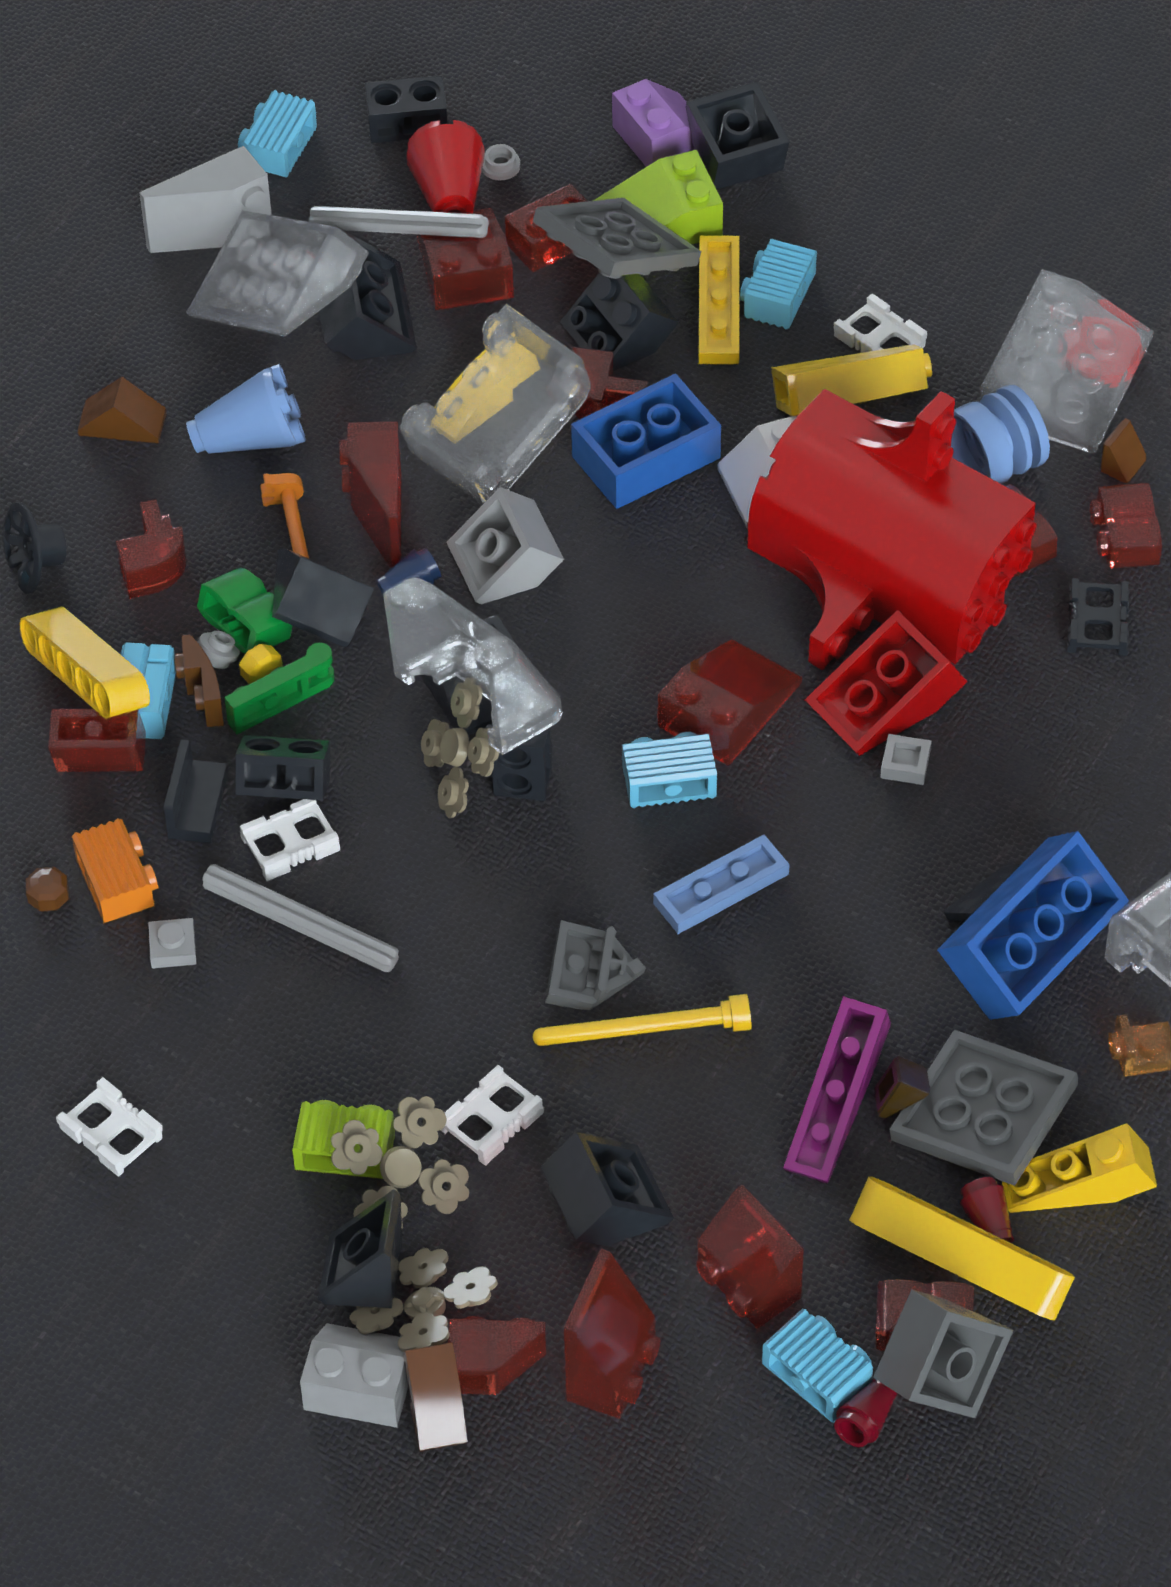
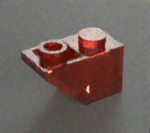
(494, 1351)

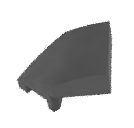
(588, 967)

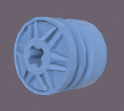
(1000, 434)

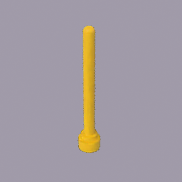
(730, 1013)

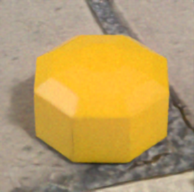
(259, 662)

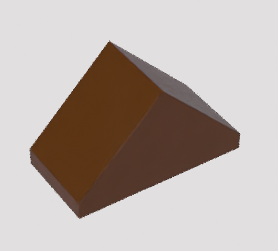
(122, 414)

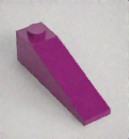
(838, 1088)

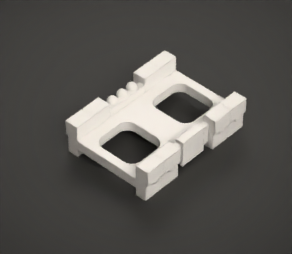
(890, 326)
(296, 847)
(121, 1118)
(502, 1122)

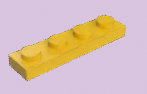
(719, 300)

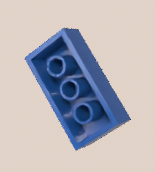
(1033, 925)

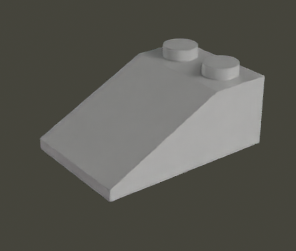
(204, 203)

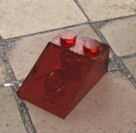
(468, 268)
(375, 482)
(726, 696)
(608, 1340)

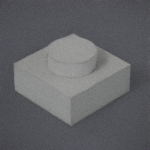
(905, 759)
(172, 943)

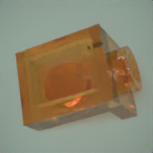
(1141, 1047)

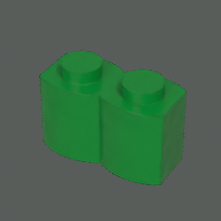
(242, 609)

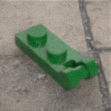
(280, 689)

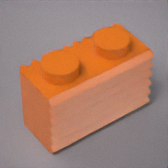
(114, 871)

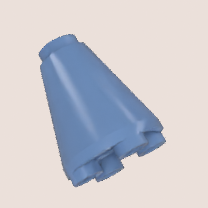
(250, 417)

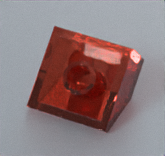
(751, 1259)

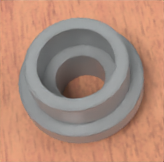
(501, 162)
(219, 648)

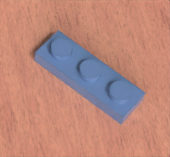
(721, 884)

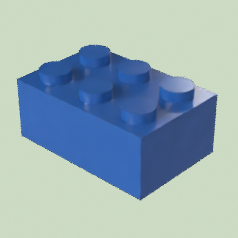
(646, 441)

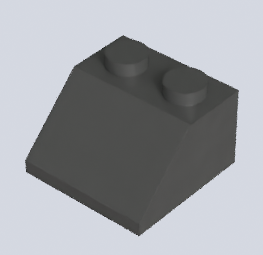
(942, 1354)

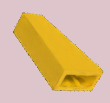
(852, 377)

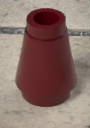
(987, 1207)
(864, 1414)

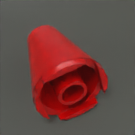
(447, 165)

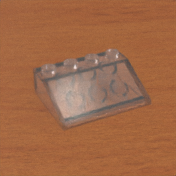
(277, 273)
(1071, 358)

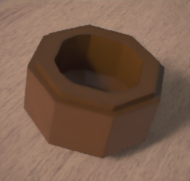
(47, 889)

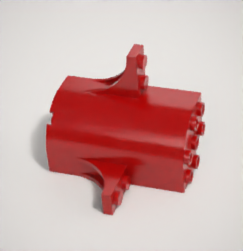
(889, 524)

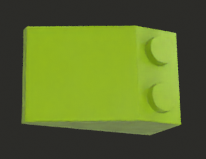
(676, 195)

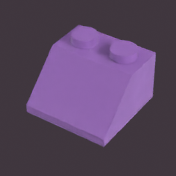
(651, 120)

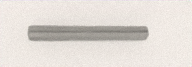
(401, 221)
(300, 918)

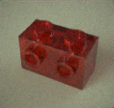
(529, 239)
(89, 742)

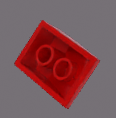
(885, 686)

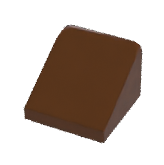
(1122, 453)

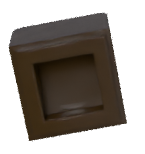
(901, 1086)

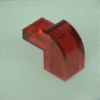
(604, 387)
(152, 559)

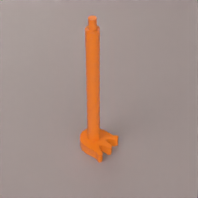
(286, 490)

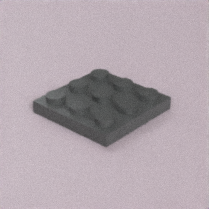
(616, 237)
(985, 1107)

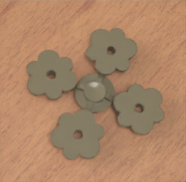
(453, 746)
(401, 1164)
(427, 1303)

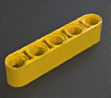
(84, 662)
(962, 1248)

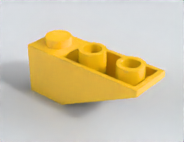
(1085, 1173)

